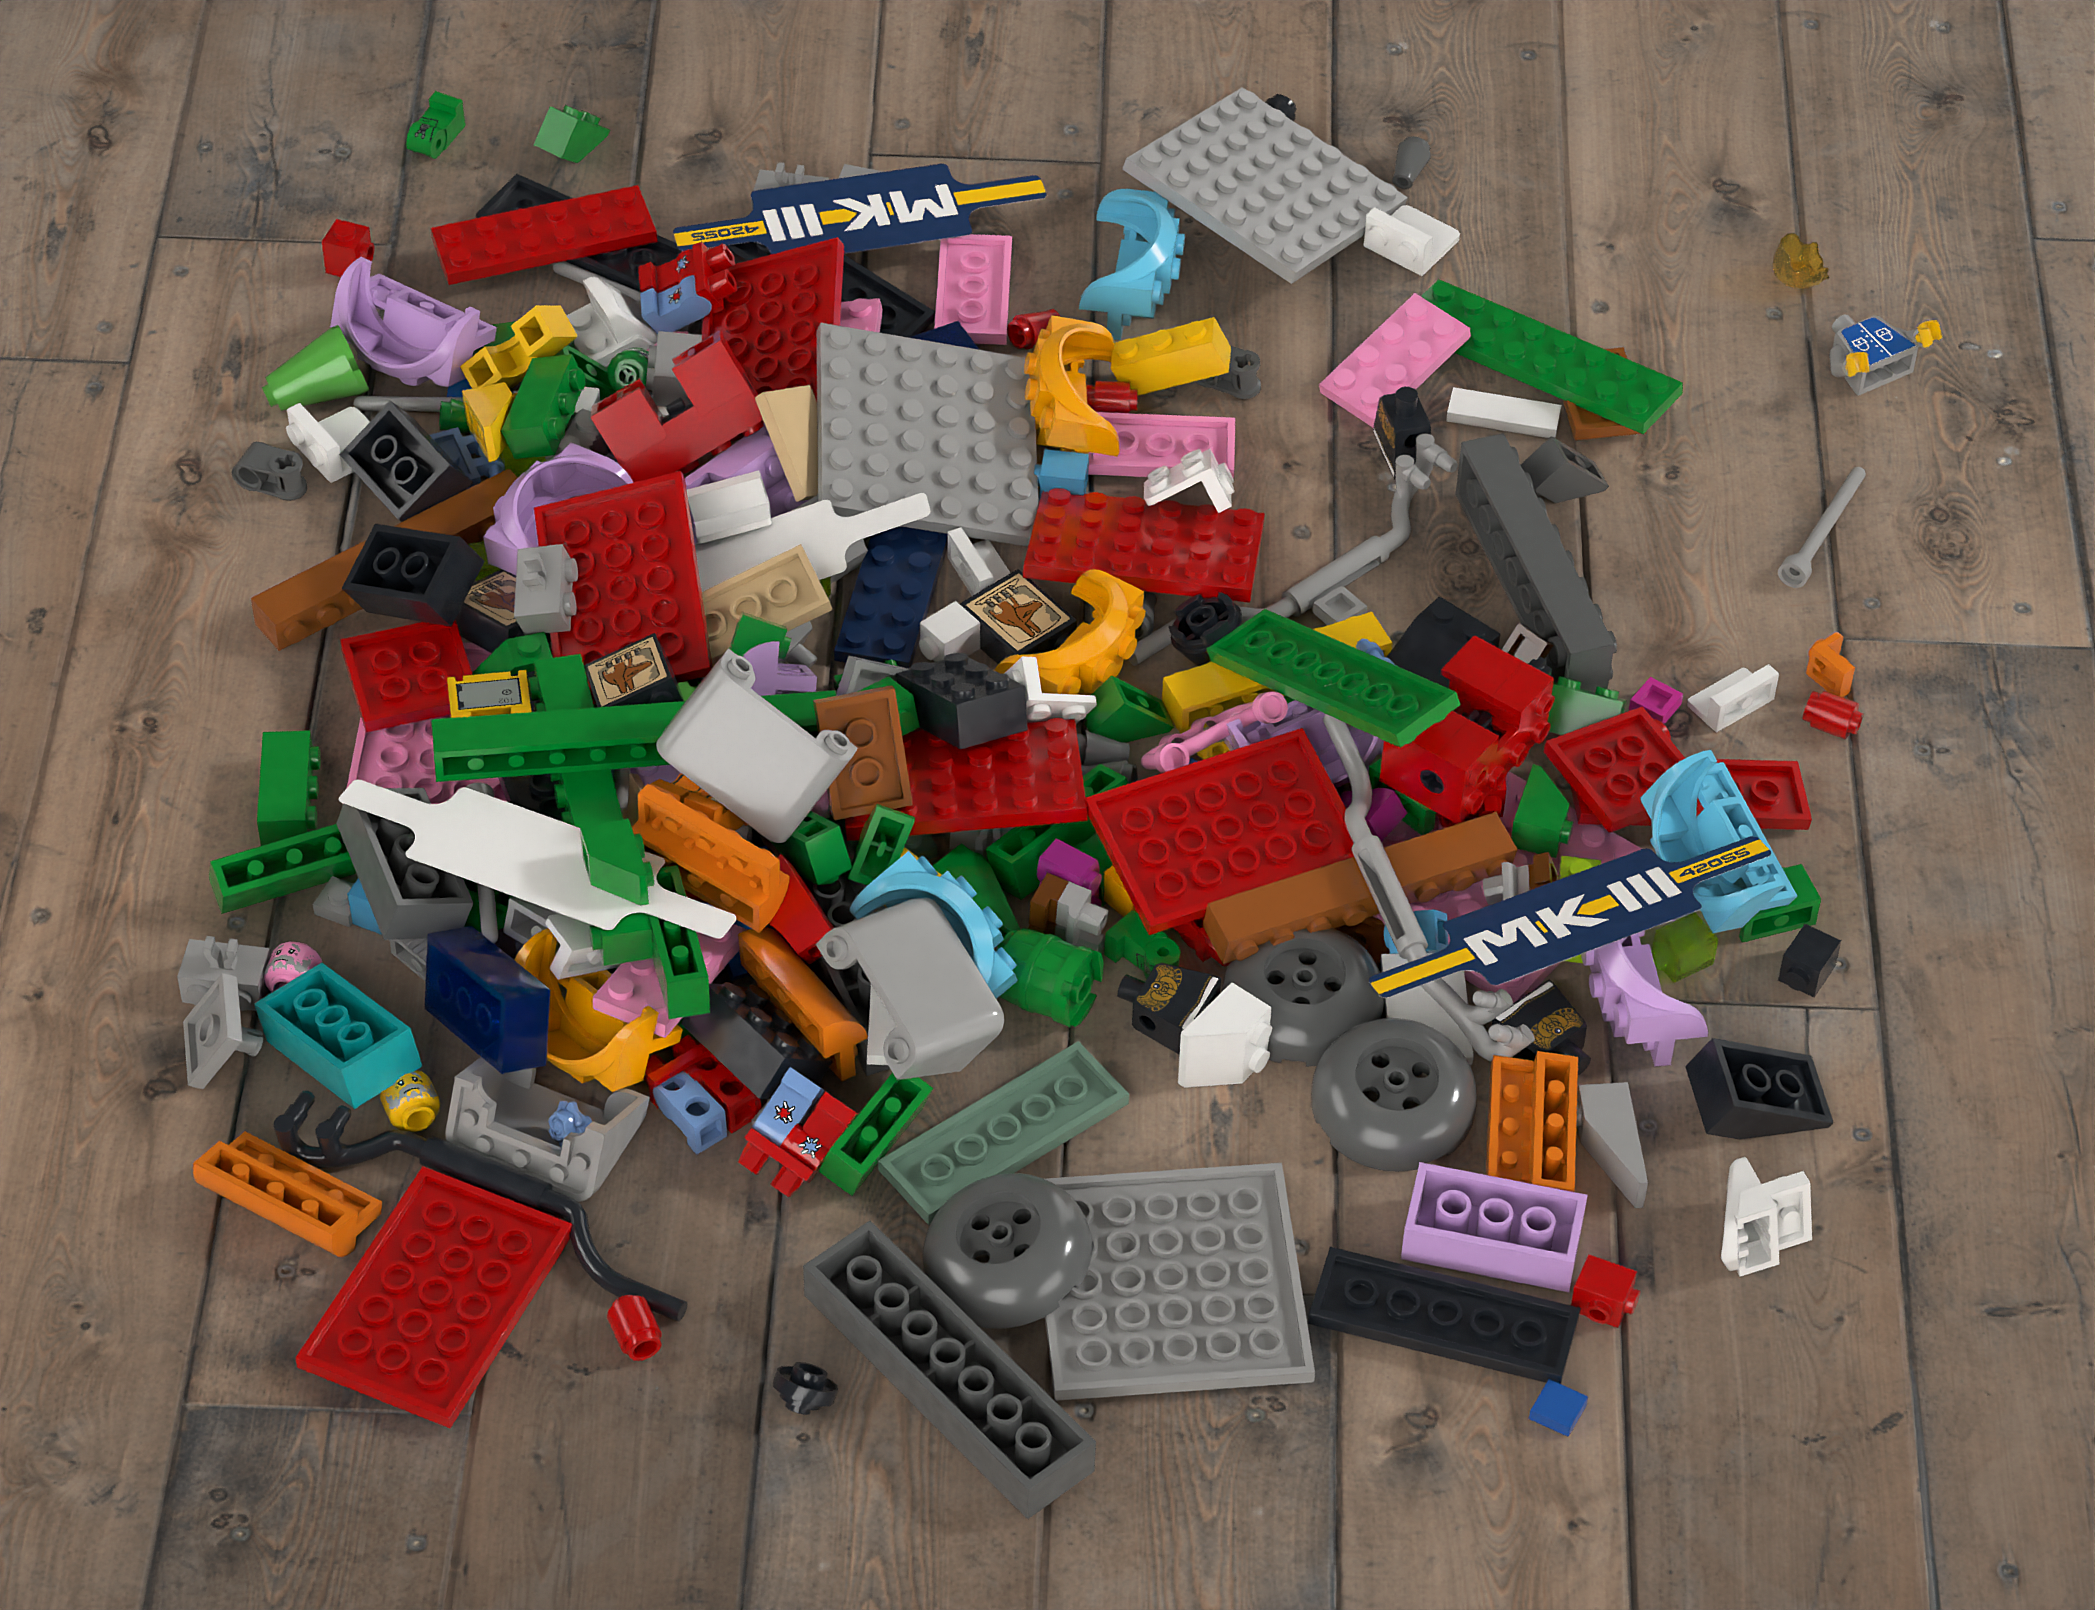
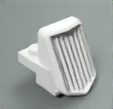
(609, 323)
(1763, 1218)

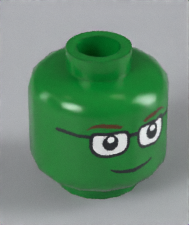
(629, 359)

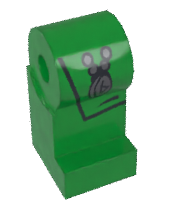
(437, 126)
(1130, 940)

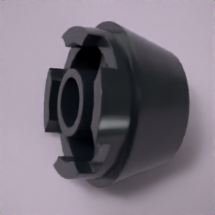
(1202, 624)

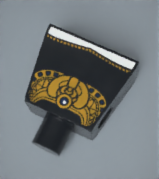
(1400, 418)
(1168, 1001)
(1552, 1021)

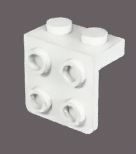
(1409, 237)
(325, 439)
(1194, 468)
(1044, 705)

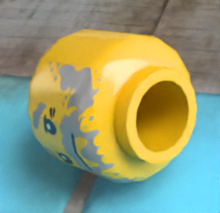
(411, 1102)

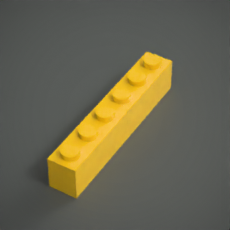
(1214, 689)

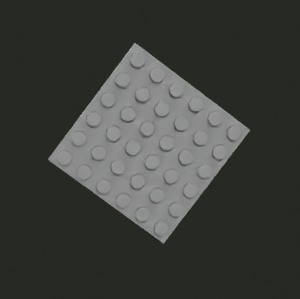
(1264, 184)
(928, 421)
(1182, 1286)

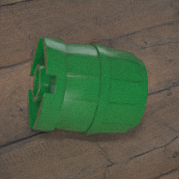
(1052, 976)

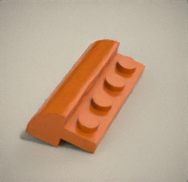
(711, 859)
(802, 998)
(1533, 1120)
(288, 1192)

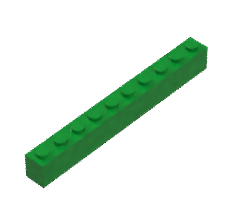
(572, 738)
(588, 798)

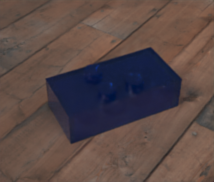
(487, 999)

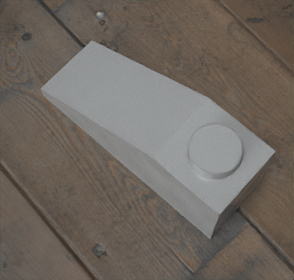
(1611, 1136)

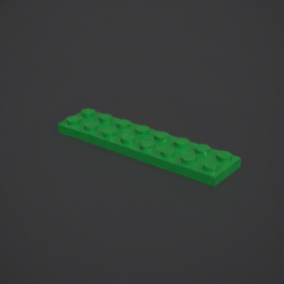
(1557, 361)
(1334, 677)

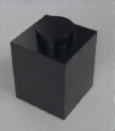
(1809, 960)

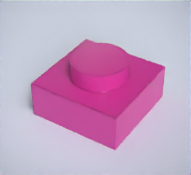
(1657, 699)

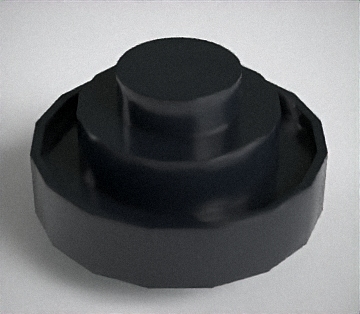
(804, 1387)

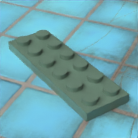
(1004, 1129)

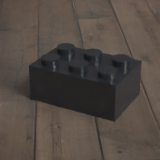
(403, 464)
(413, 574)
(965, 700)
(755, 1039)

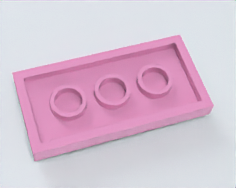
(975, 286)
(1395, 356)
(1162, 440)
(637, 984)

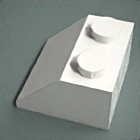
(1225, 1040)

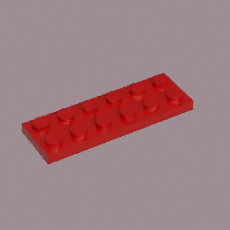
(543, 234)
(1769, 788)

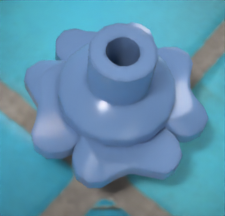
(567, 1120)

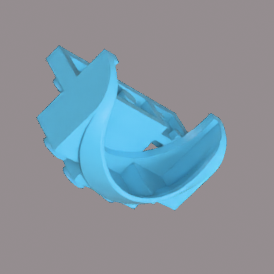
(1142, 267)
(1680, 834)
(973, 926)

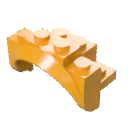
(1059, 391)
(1094, 649)
(586, 1040)

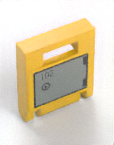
(489, 694)

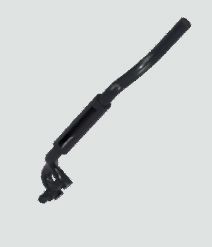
(471, 1169)

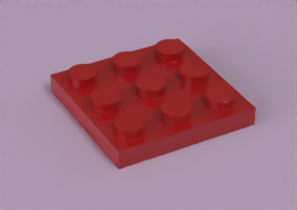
(404, 672)
(1614, 764)

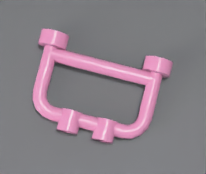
(1266, 708)

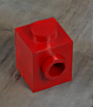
(344, 245)
(1605, 1291)

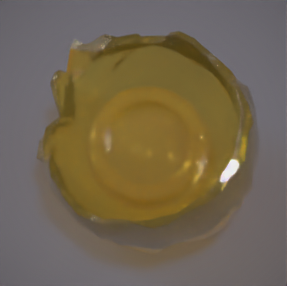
(1798, 263)

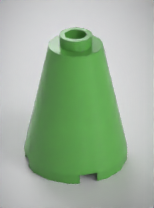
(316, 374)

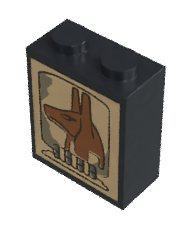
(489, 612)
(1018, 618)
(634, 675)

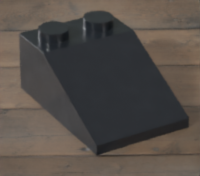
(1436, 639)
(1756, 1091)

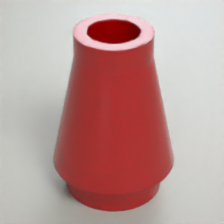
(1025, 328)

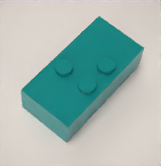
(338, 1035)

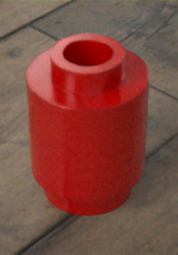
(1112, 397)
(1833, 714)
(635, 1327)

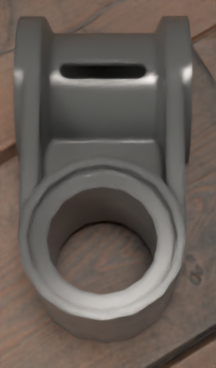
(1239, 373)
(268, 468)

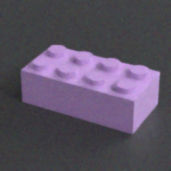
(1493, 1227)

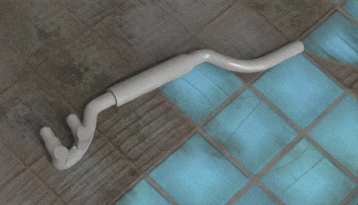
(1352, 564)
(1402, 921)

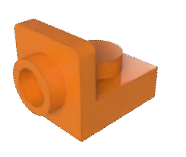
(1829, 667)

